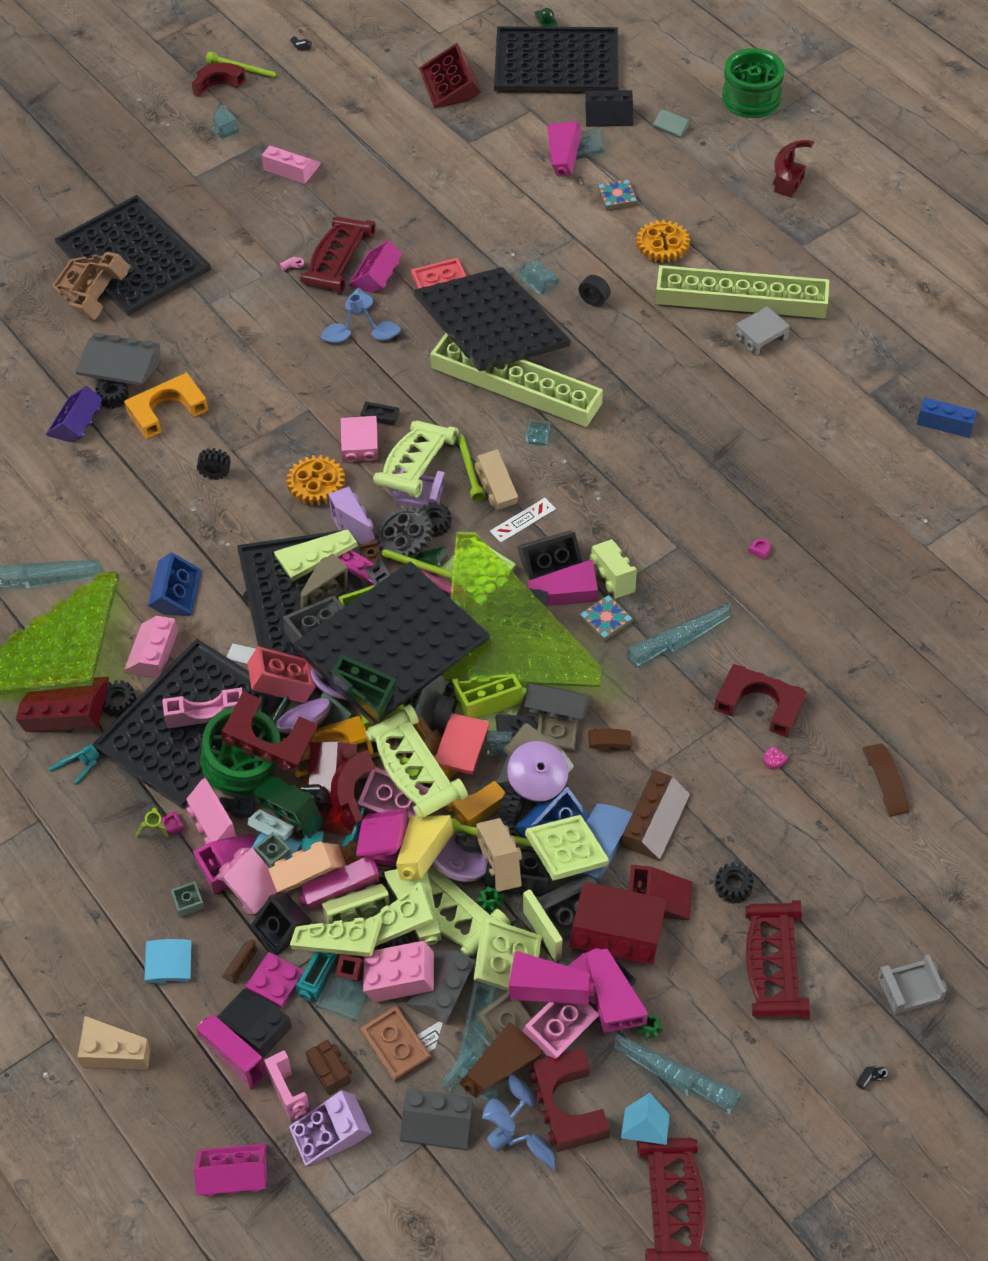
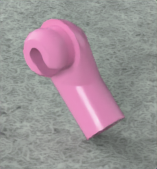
(293, 262)

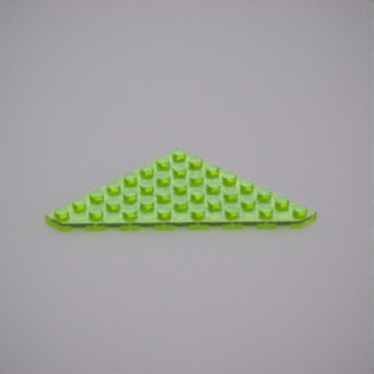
(521, 629)
(61, 645)

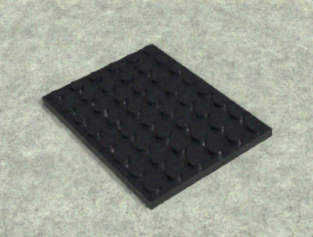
(556, 59)
(152, 248)
(491, 318)
(273, 593)
(399, 629)
(171, 756)

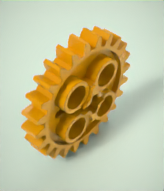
(652, 244)
(315, 479)

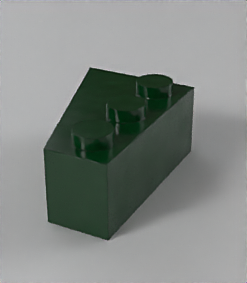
(364, 685)
(290, 803)

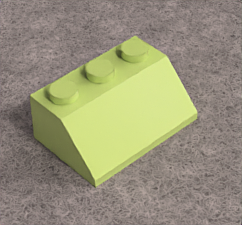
(356, 904)

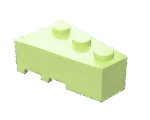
(614, 569)

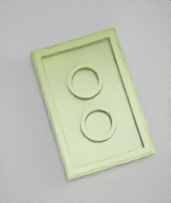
(542, 925)

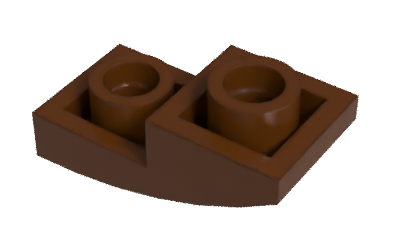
(605, 738)

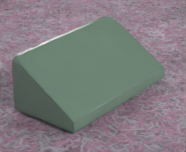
(671, 123)
(337, 711)

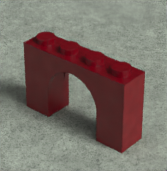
(743, 681)
(286, 753)
(566, 1129)

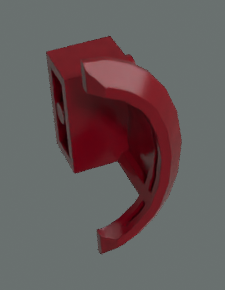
(789, 173)

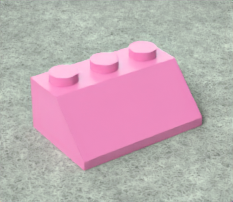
(289, 164)
(152, 647)
(209, 813)
(559, 1026)

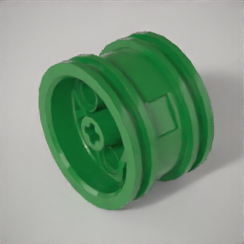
(753, 83)
(246, 769)

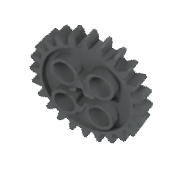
(413, 523)

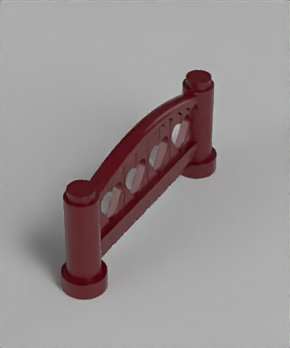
(333, 278)
(786, 1002)
(663, 1202)

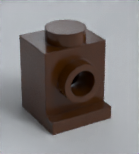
(370, 551)

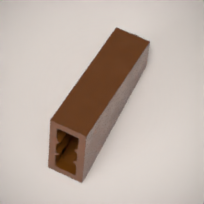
(504, 1057)

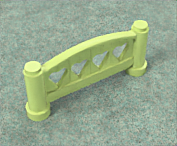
(409, 481)
(441, 791)
(466, 910)

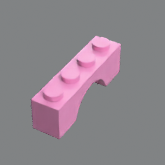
(183, 712)

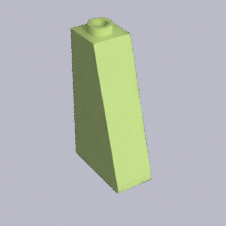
(431, 932)

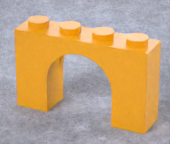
(178, 389)
(348, 730)
(476, 806)

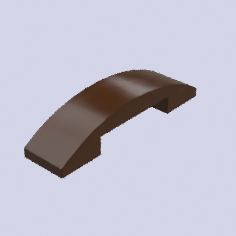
(888, 778)

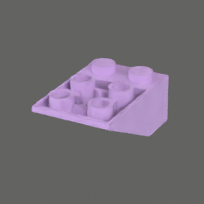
(350, 515)
(330, 1128)

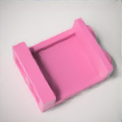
(359, 439)
(248, 879)
(278, 1070)

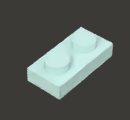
(267, 824)

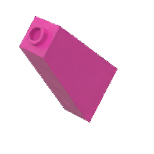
(564, 145)
(569, 585)
(339, 883)
(548, 981)
(614, 996)
(232, 1051)

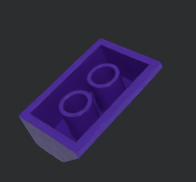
(75, 415)

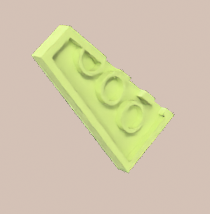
(304, 557)
(405, 914)
(341, 937)

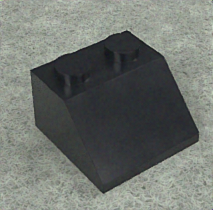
(278, 921)

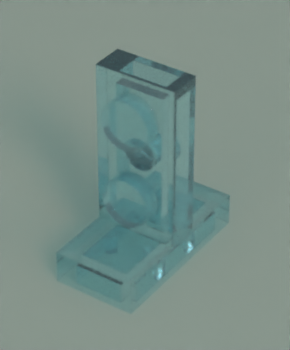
(459, 1070)

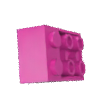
(382, 833)
(216, 854)

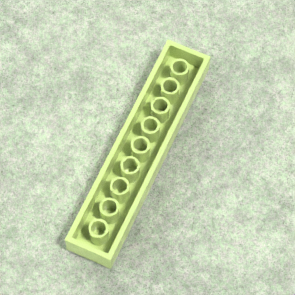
(742, 291)
(523, 383)

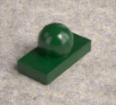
(546, 18)
(433, 556)

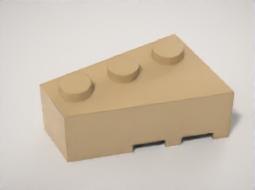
(112, 1047)

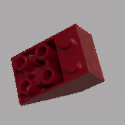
(665, 885)

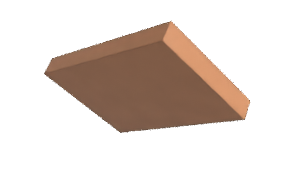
(395, 1043)

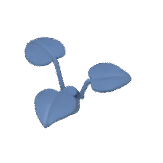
(358, 303)
(498, 1114)

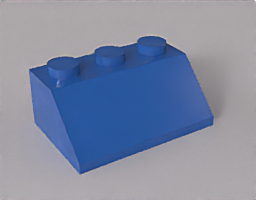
(946, 417)
(174, 586)
(558, 808)

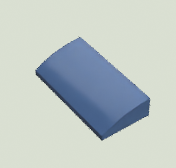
(607, 826)

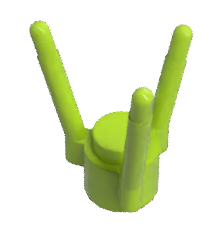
(152, 821)

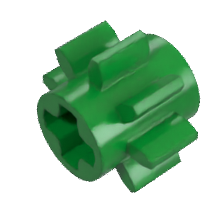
(490, 899)
(648, 1032)

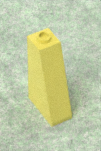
(422, 845)

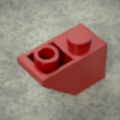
(334, 821)

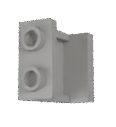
(761, 329)
(912, 985)

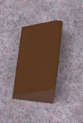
(240, 961)

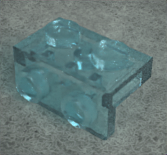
(538, 276)

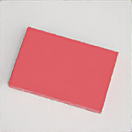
(437, 273)
(462, 743)

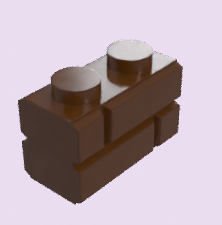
(328, 1067)

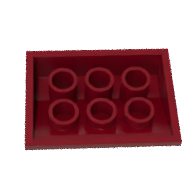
(450, 78)
(63, 707)
(618, 921)

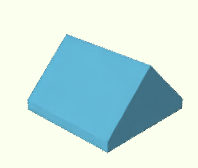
(646, 1121)

